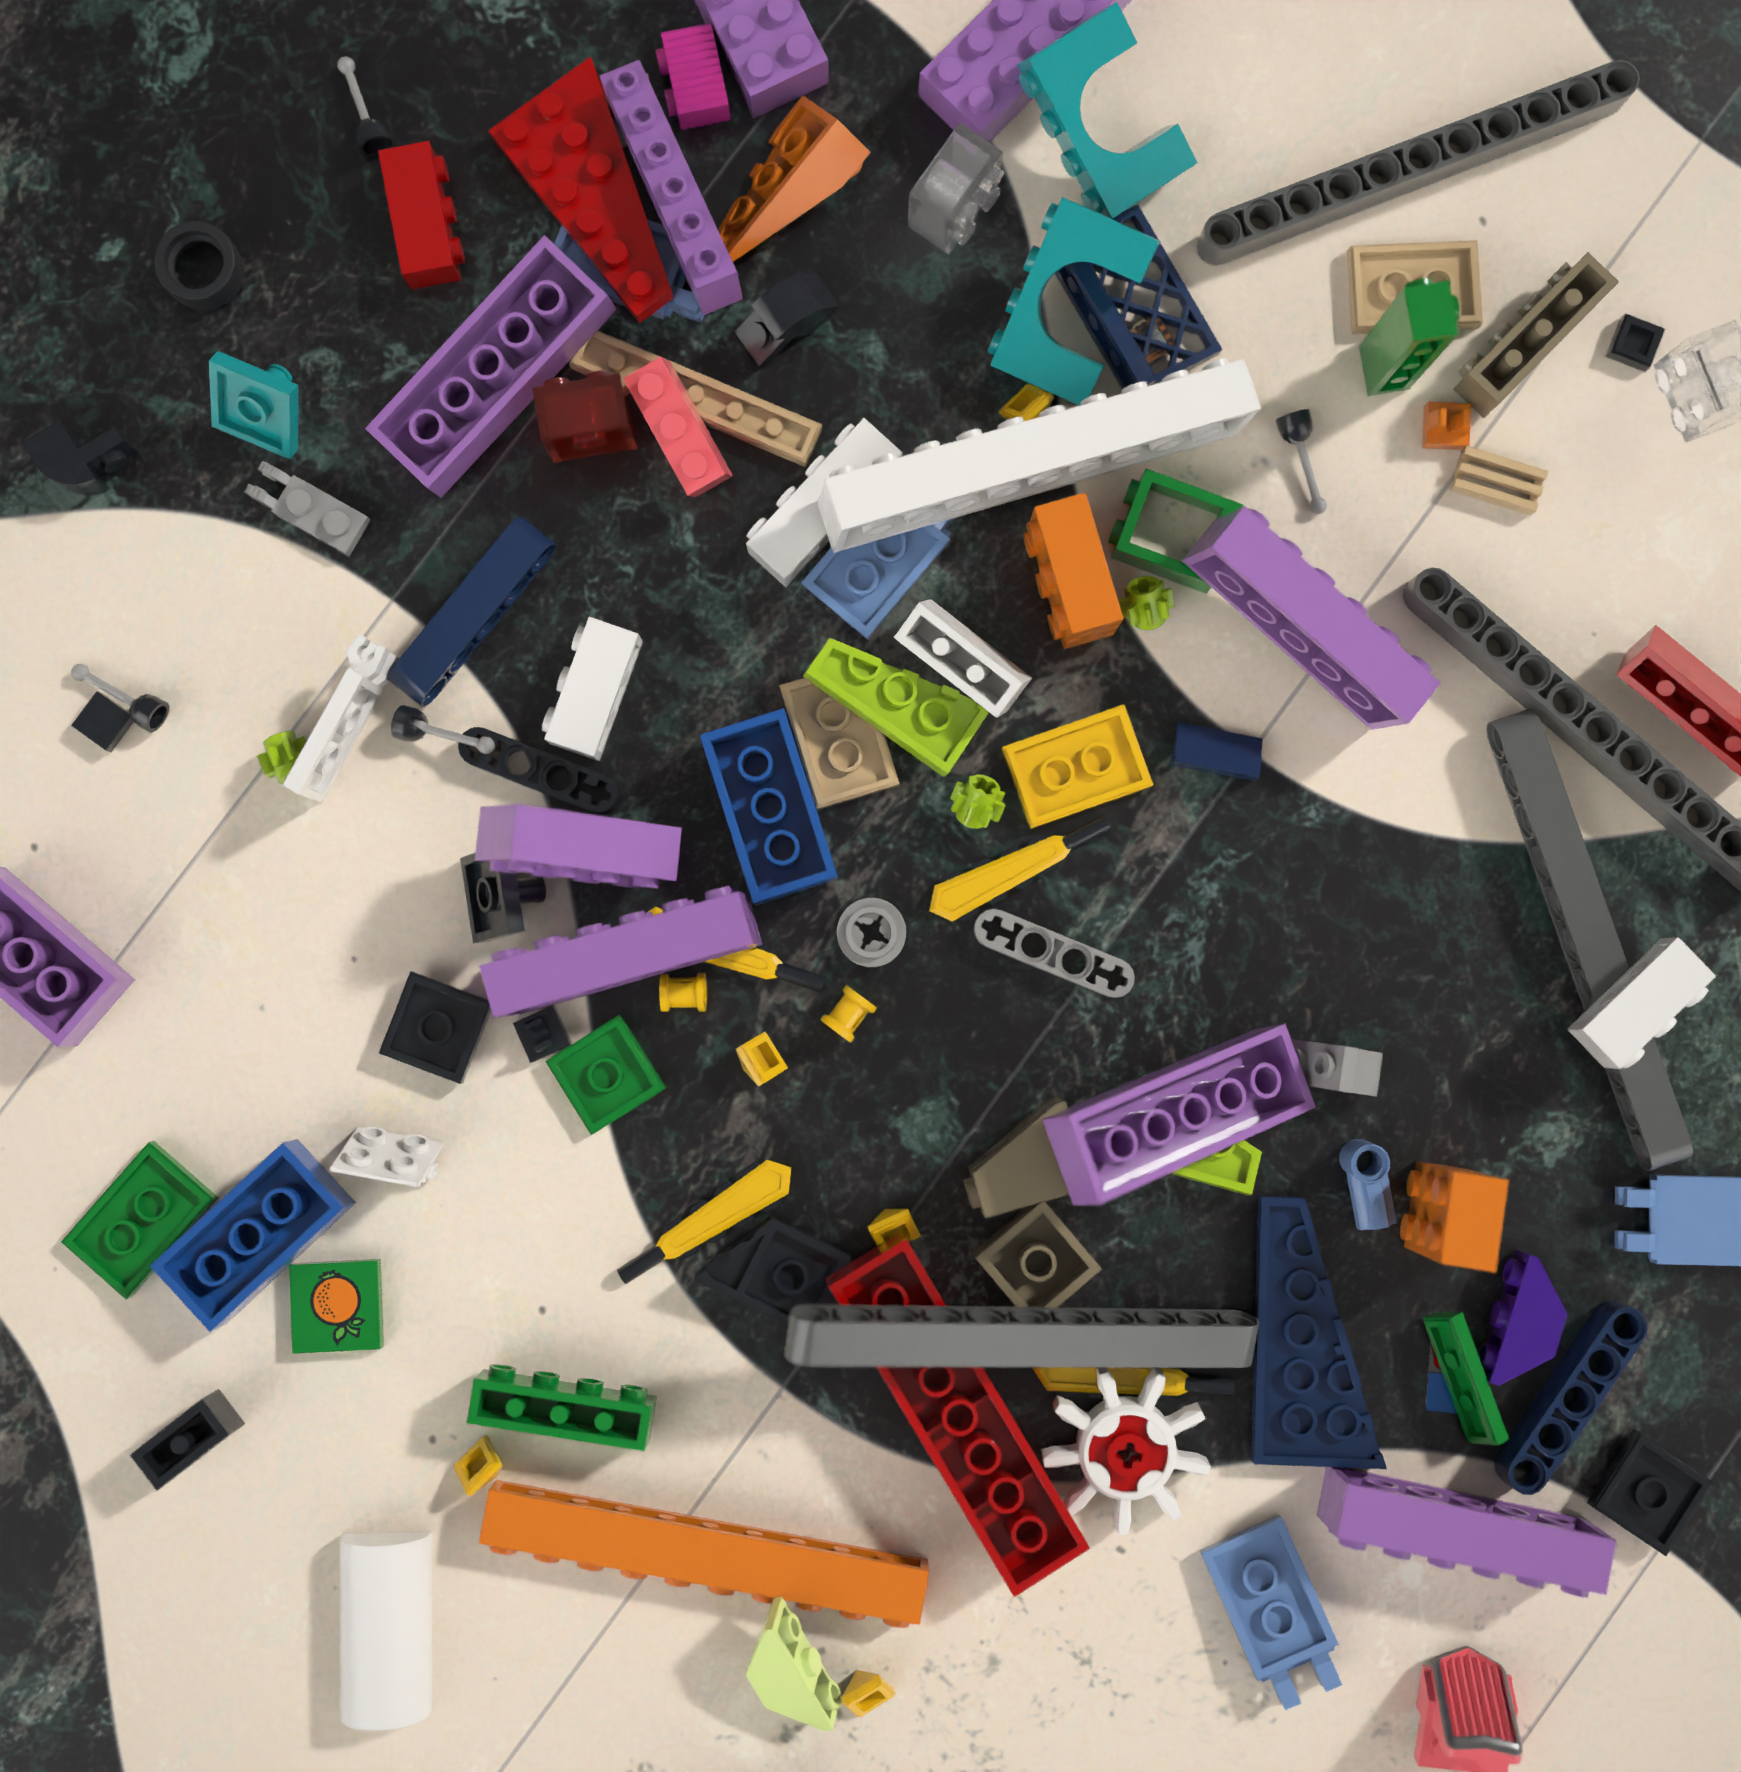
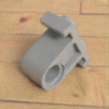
(1339, 1067)

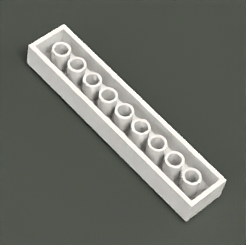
(1036, 454)

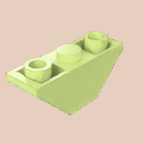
(790, 1671)

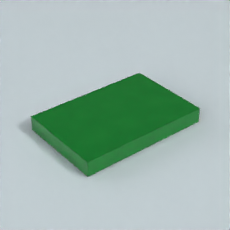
(139, 1219)

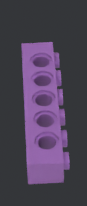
(671, 188)

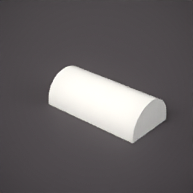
(385, 1629)

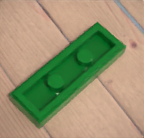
(1465, 1378)

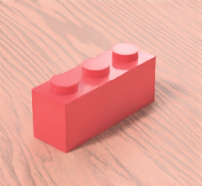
(678, 427)

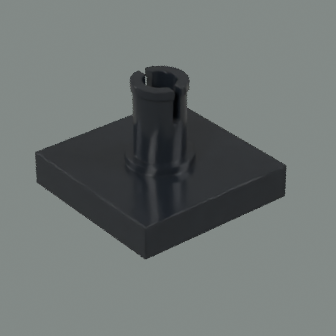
(496, 899)

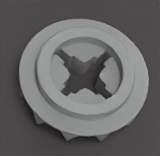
(866, 912)

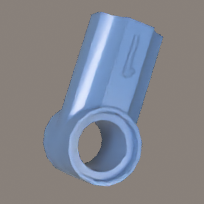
(1368, 1188)

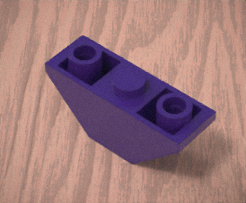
(1523, 1322)

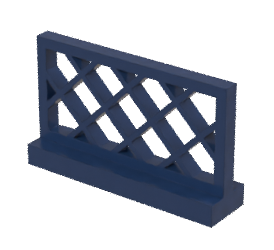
(1109, 328)

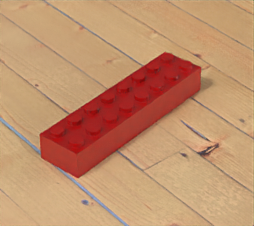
(968, 1432)

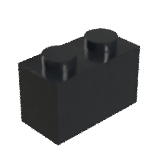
(187, 1439)

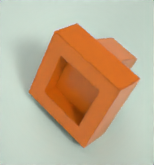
(1446, 425)

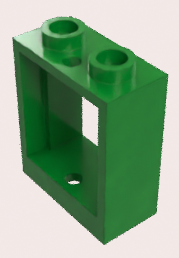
(1148, 559)

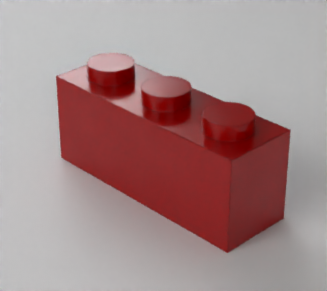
(421, 215)

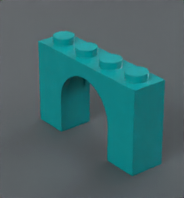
(1057, 80)
(1071, 237)

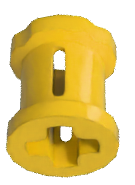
(683, 992)
(848, 1013)

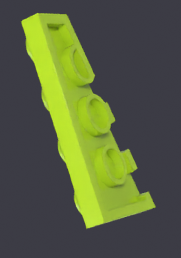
(914, 713)

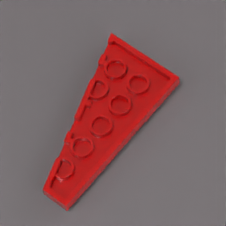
(578, 169)

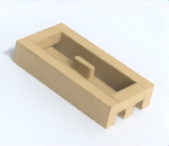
(1502, 464)

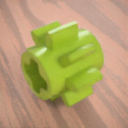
(1146, 602)
(280, 754)
(977, 801)

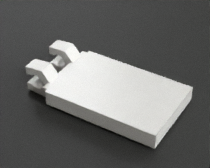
(341, 719)

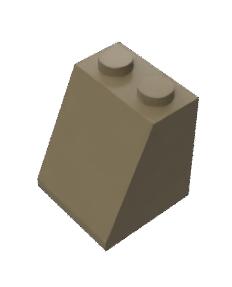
(1018, 1167)

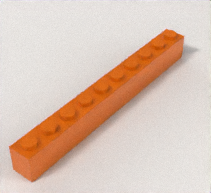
(704, 1553)

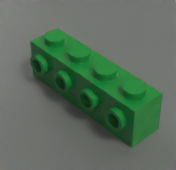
(1409, 336)
(562, 1408)

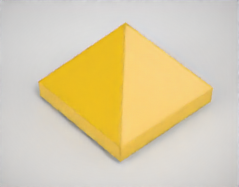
(1027, 403)
(760, 1059)
(891, 1223)
(478, 1466)
(866, 1693)

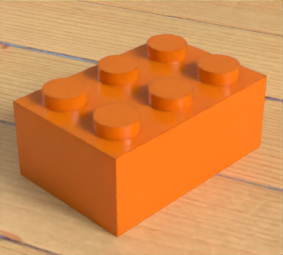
(1072, 571)
(1454, 1215)

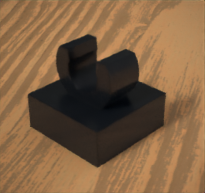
(542, 1033)

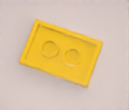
(1077, 766)

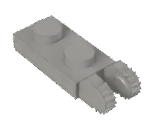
(312, 510)

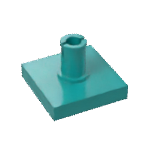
(254, 403)

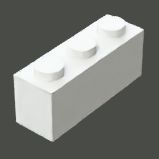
(962, 657)
(592, 688)
(1642, 1004)

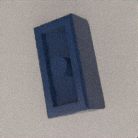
(1217, 751)

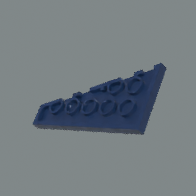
(1303, 1370)

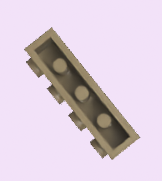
(1540, 330)

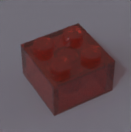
(585, 416)

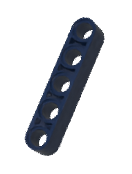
(472, 611)
(1591, 1390)

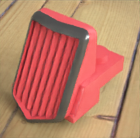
(1467, 1714)

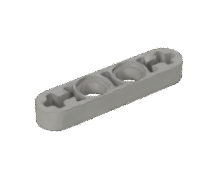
(1055, 948)

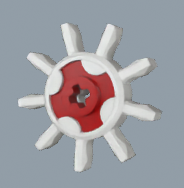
(1144, 1465)

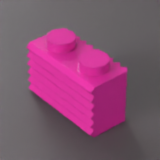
(695, 76)

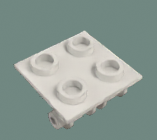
(389, 1156)

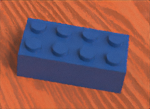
(769, 807)
(252, 1234)

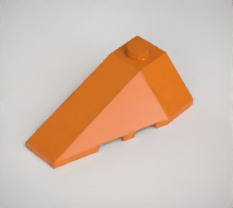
(808, 163)

